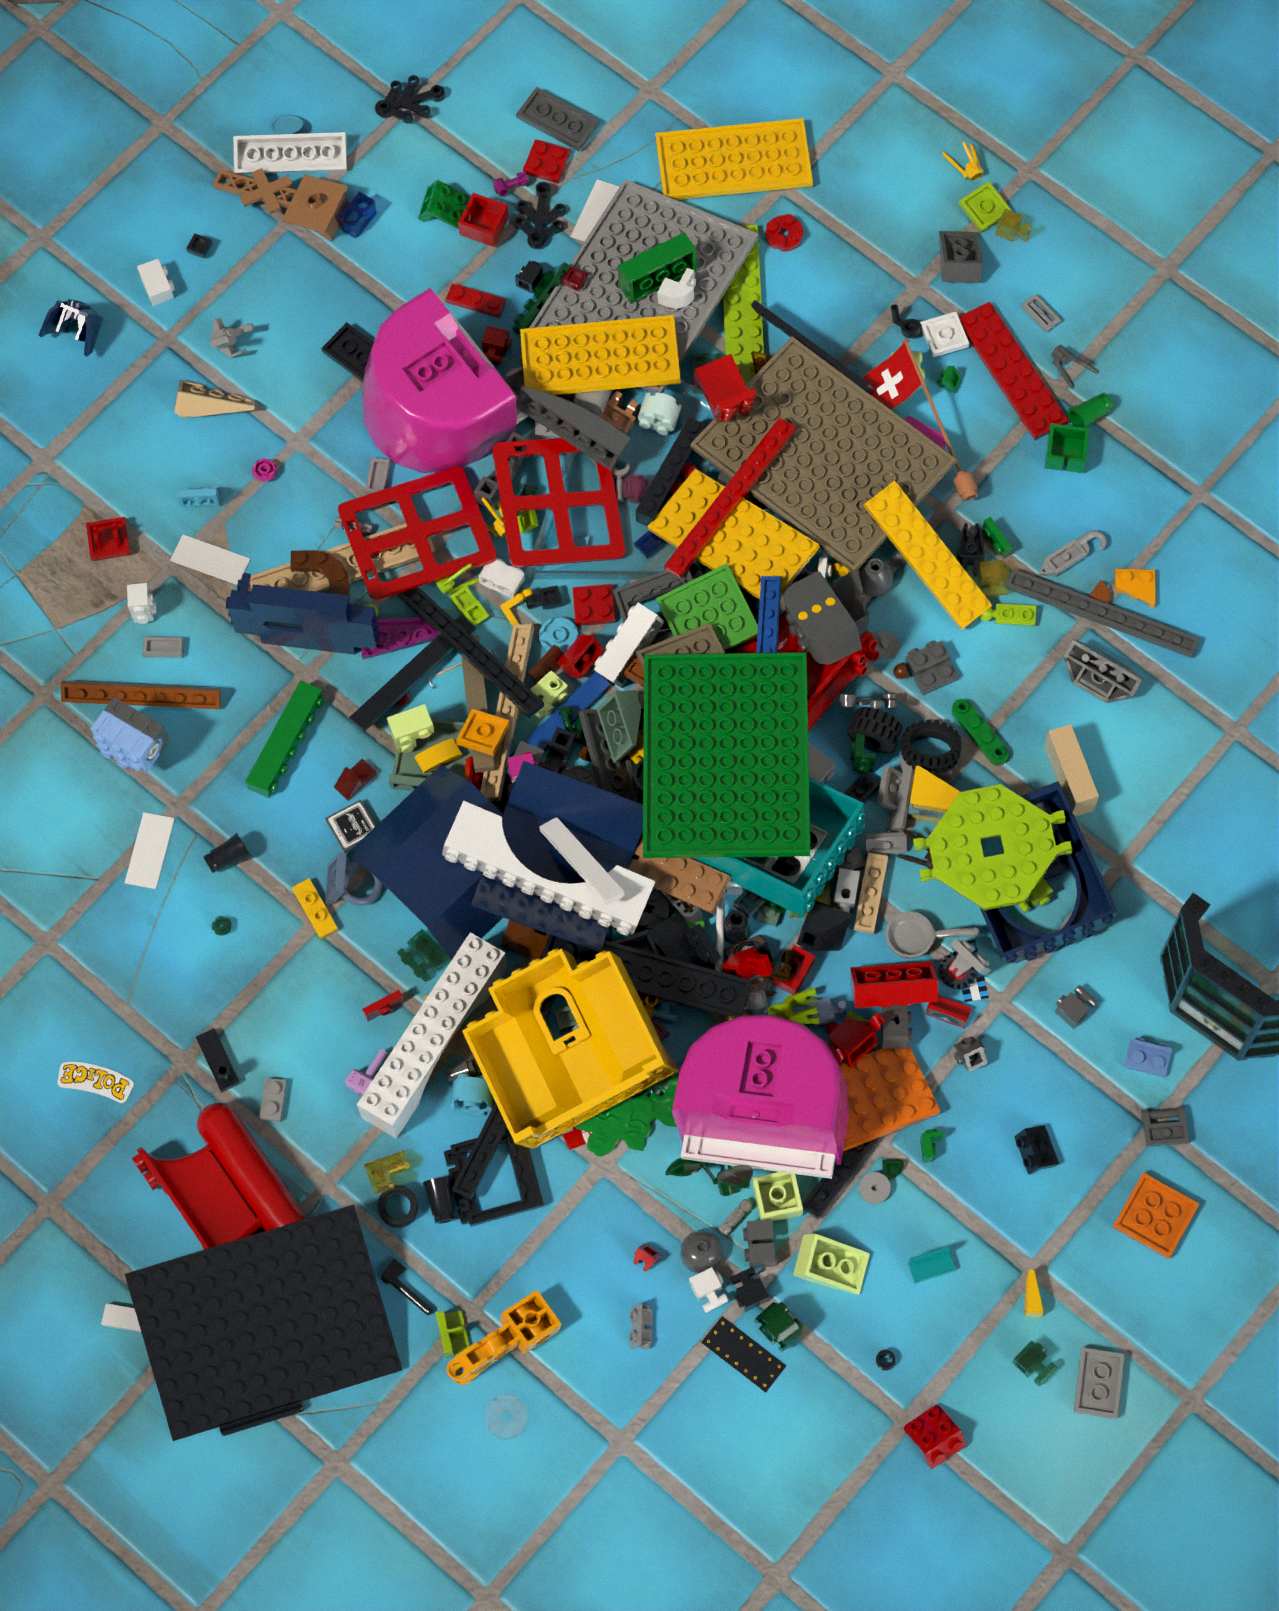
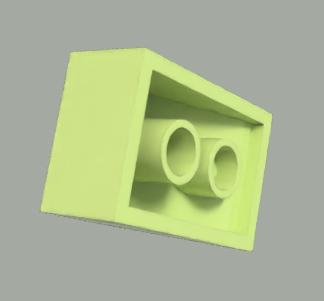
(831, 1263)

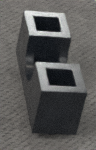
(560, 750)

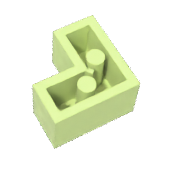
(409, 726)

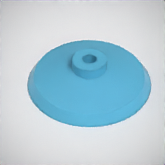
(286, 124)

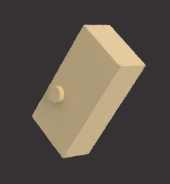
(1071, 769)

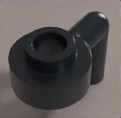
(910, 328)

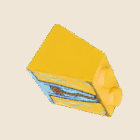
(930, 796)

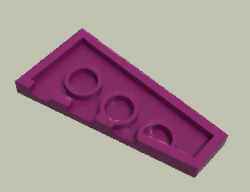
(399, 634)

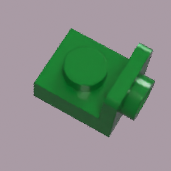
(927, 1147)

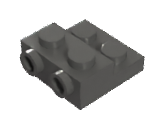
(931, 667)

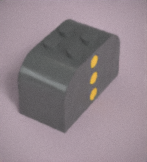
(820, 620)

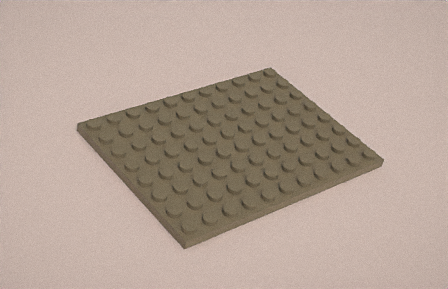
(834, 461)

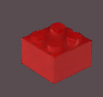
(486, 219)

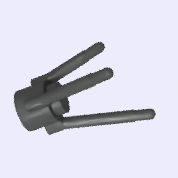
(1063, 356)

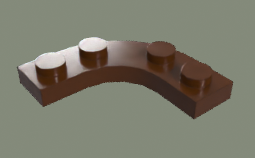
(324, 564)

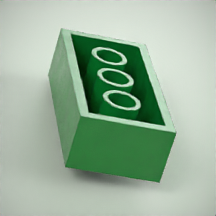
(648, 269)

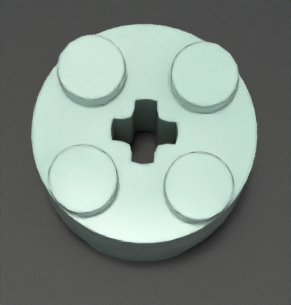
(659, 413)

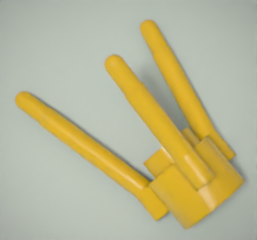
(973, 169)
(499, 529)

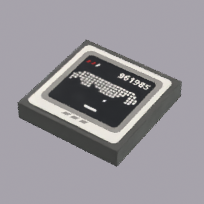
(350, 825)

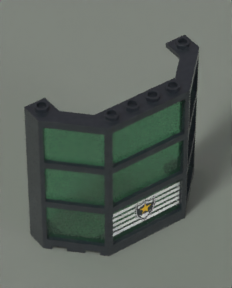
(1214, 996)

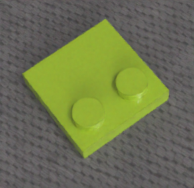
(983, 206)

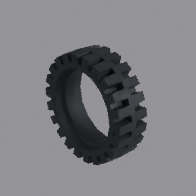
(936, 731)

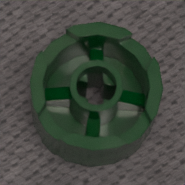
(779, 1325)

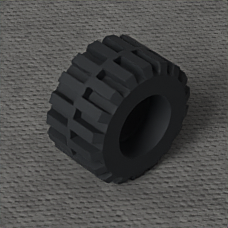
(879, 727)

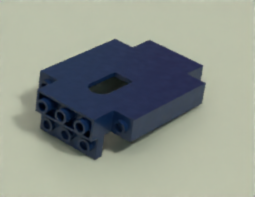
(326, 618)

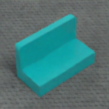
(931, 1264)

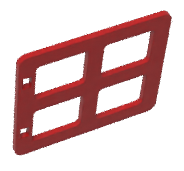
(558, 501)
(417, 532)

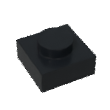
(199, 245)

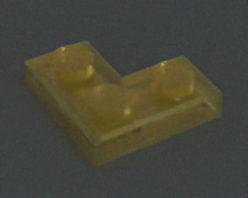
(381, 1169)

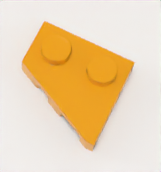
(1137, 584)

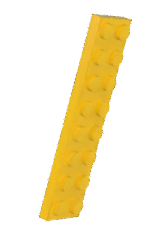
(927, 555)

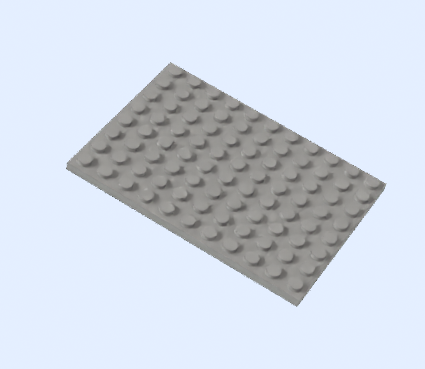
(631, 225)

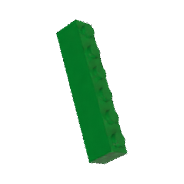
(285, 739)

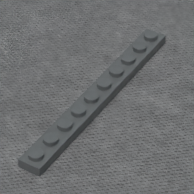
(1102, 613)

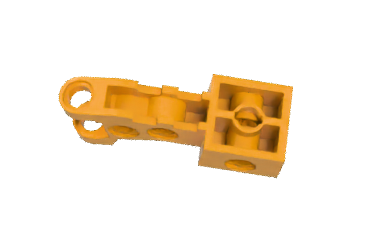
(524, 1325)

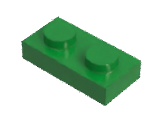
(999, 541)

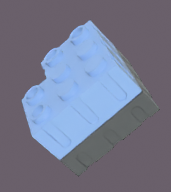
(129, 736)

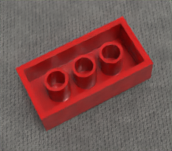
(894, 984)

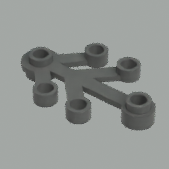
(889, 698)

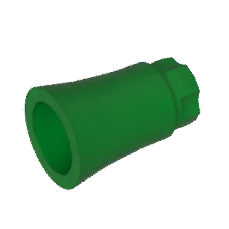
(1090, 410)

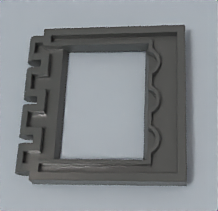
(646, 589)

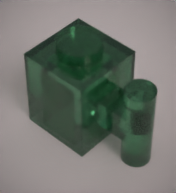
(1031, 1360)

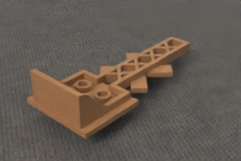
(316, 216)

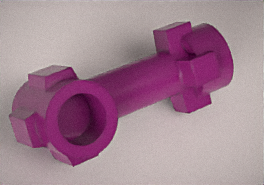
(502, 187)

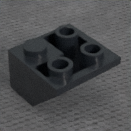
(824, 928)

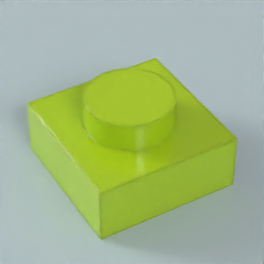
(527, 521)

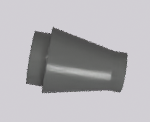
(465, 1067)

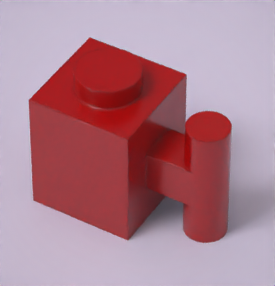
(496, 342)

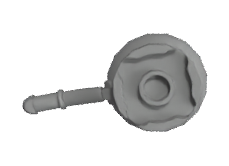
(912, 934)

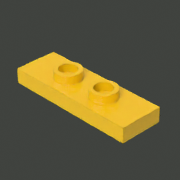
(315, 909)

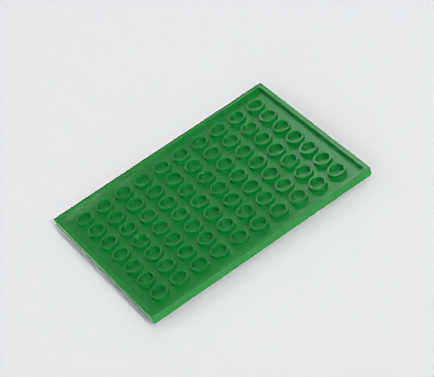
(725, 755)

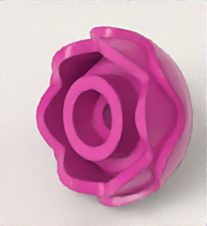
(264, 464)

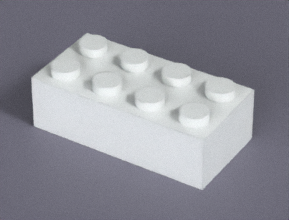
(631, 636)

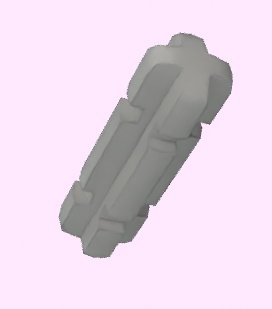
(365, 528)
(735, 1217)

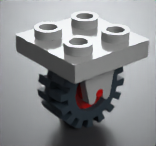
(960, 967)

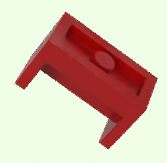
(805, 962)

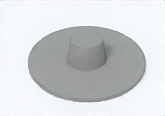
(886, 644)
(874, 1187)

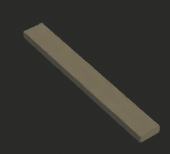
(476, 700)

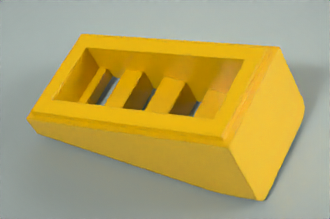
(1033, 1302)

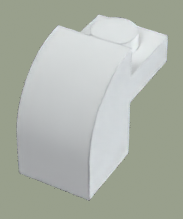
(677, 294)

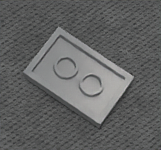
(1099, 1383)

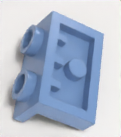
(1148, 1057)

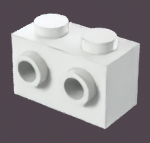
(141, 603)

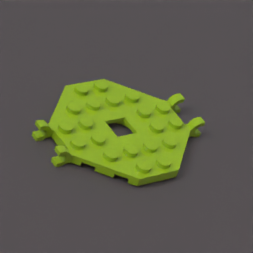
(998, 878)

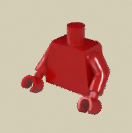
(853, 1038)

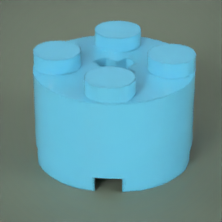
(471, 1095)

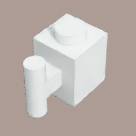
(706, 1286)

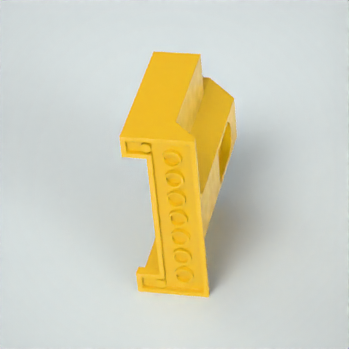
(554, 1085)

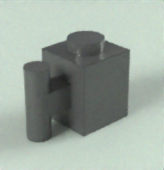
(1073, 1009)

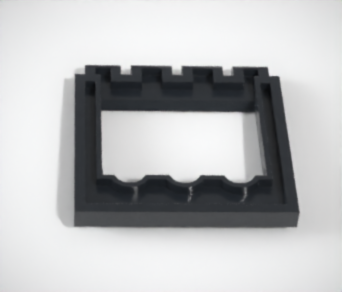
(524, 1175)

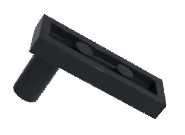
(217, 1060)

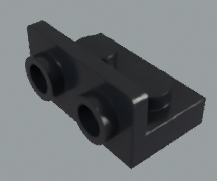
(1036, 1149)

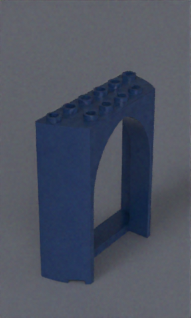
(1093, 902)

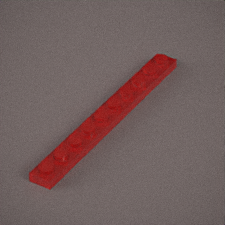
(729, 498)

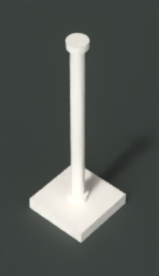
(731, 889)

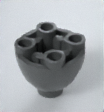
(876, 577)

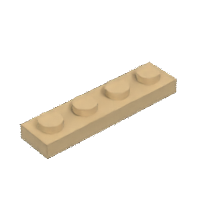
(870, 893)

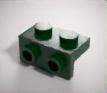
(862, 761)

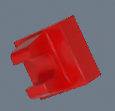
(647, 1255)

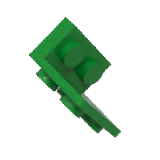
(443, 203)

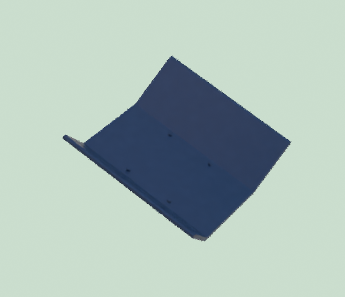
(598, 820)
(409, 860)

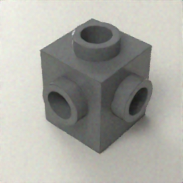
(970, 1053)

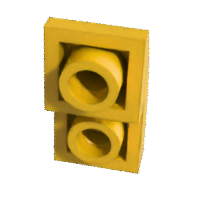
(438, 755)

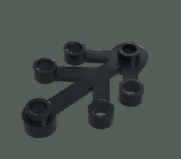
(407, 101)
(539, 218)

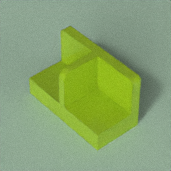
(452, 1332)

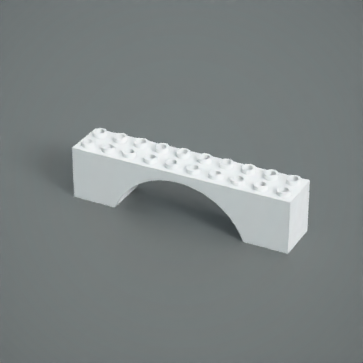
(481, 845)
(403, 1076)

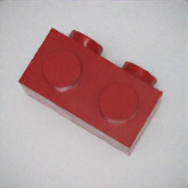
(580, 656)

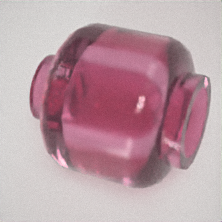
(635, 488)

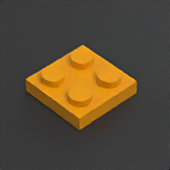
(482, 732)

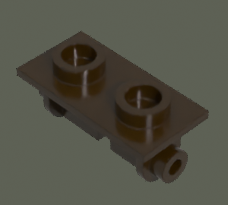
(785, 968)

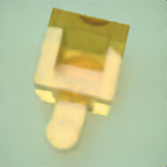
(1010, 226)
(993, 575)

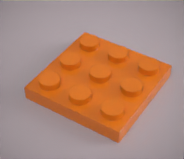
(1155, 1215)

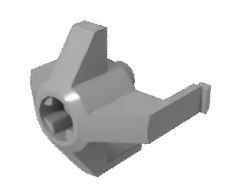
(225, 337)

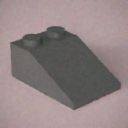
(960, 257)

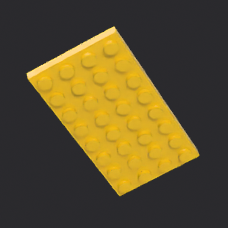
(734, 159)
(601, 355)
(748, 540)

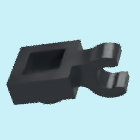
(548, 598)

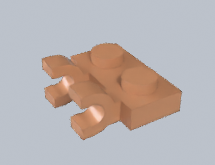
(616, 416)

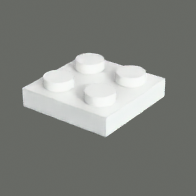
(944, 334)

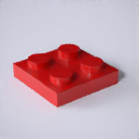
(546, 161)
(593, 605)

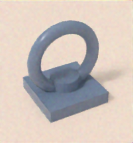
(338, 881)

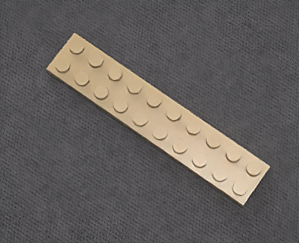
(314, 581)

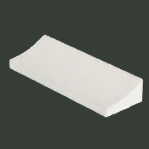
(290, 153)

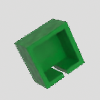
(1067, 448)

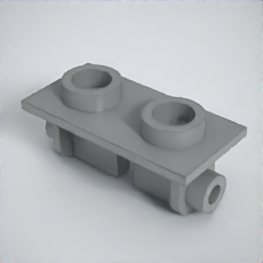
(640, 1316)

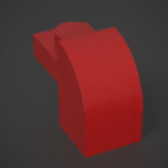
(748, 963)

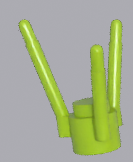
(446, 584)

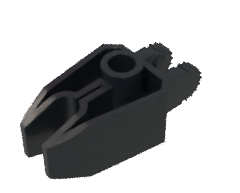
(971, 549)

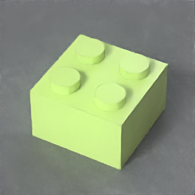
(777, 1196)

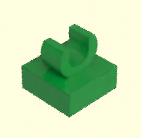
(950, 379)

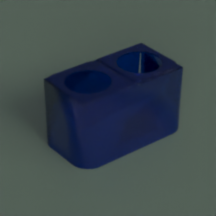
(362, 219)

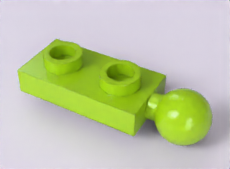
(1011, 614)

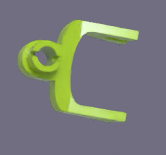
(784, 1009)

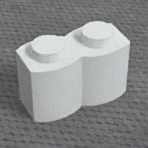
(502, 578)

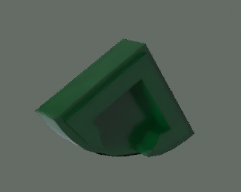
(892, 1168)

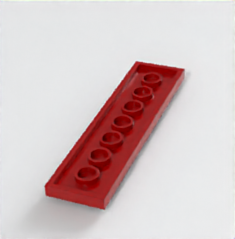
(1012, 370)

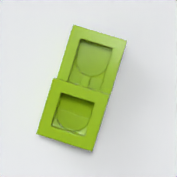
(469, 606)

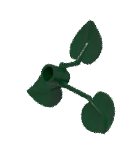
(726, 1180)

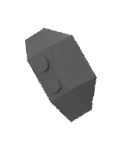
(1100, 673)

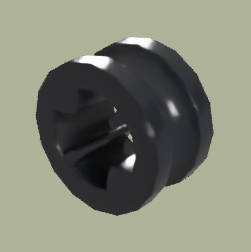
(888, 1366)

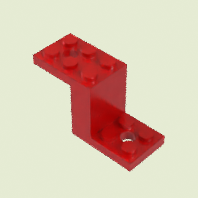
(724, 388)

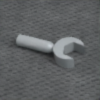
(619, 475)

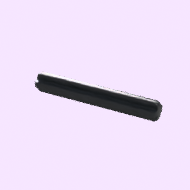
(261, 1418)

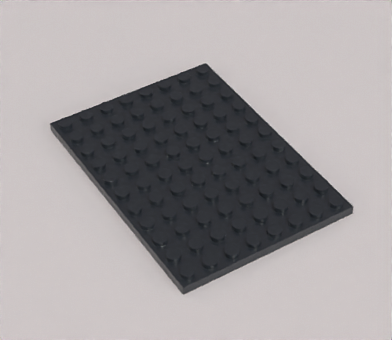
(263, 1321)

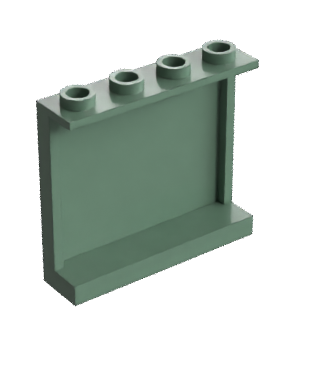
(406, 771)

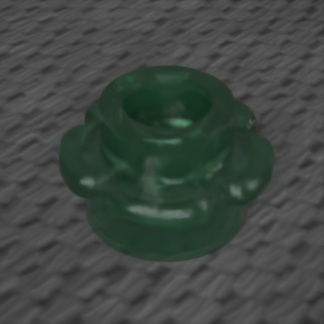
(221, 931)

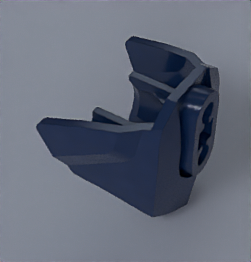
(65, 312)

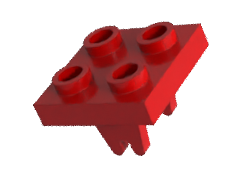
(108, 538)

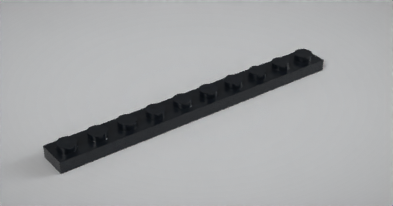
(472, 651)
(750, 902)

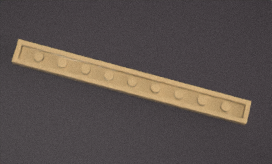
(516, 663)

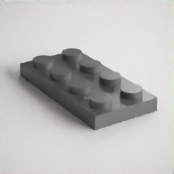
(557, 119)

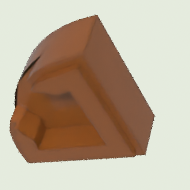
(1100, 592)

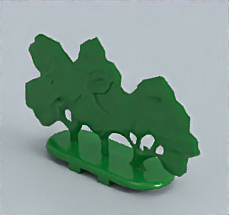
(631, 1119)

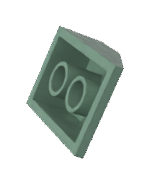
(620, 722)

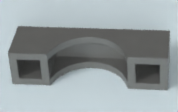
(488, 485)

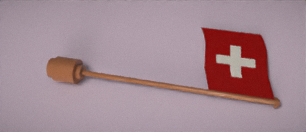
(894, 383)

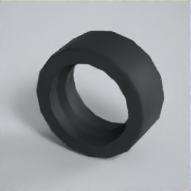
(401, 1222)

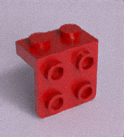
(935, 1435)

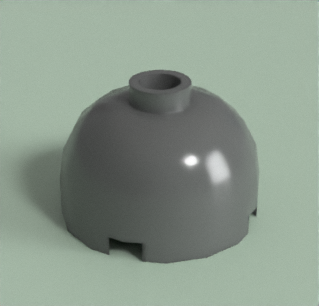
(701, 1251)

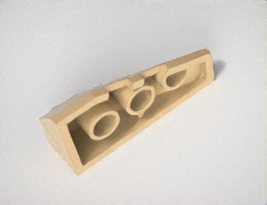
(196, 401)

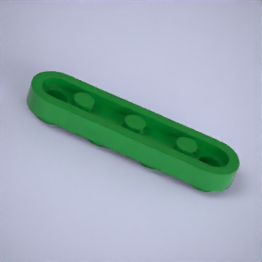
(980, 732)

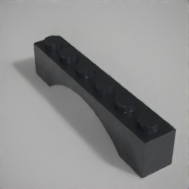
(668, 473)

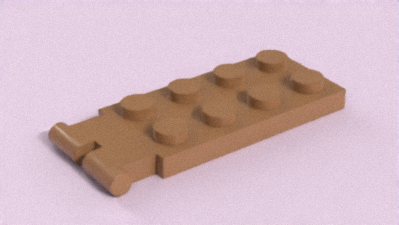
(683, 879)

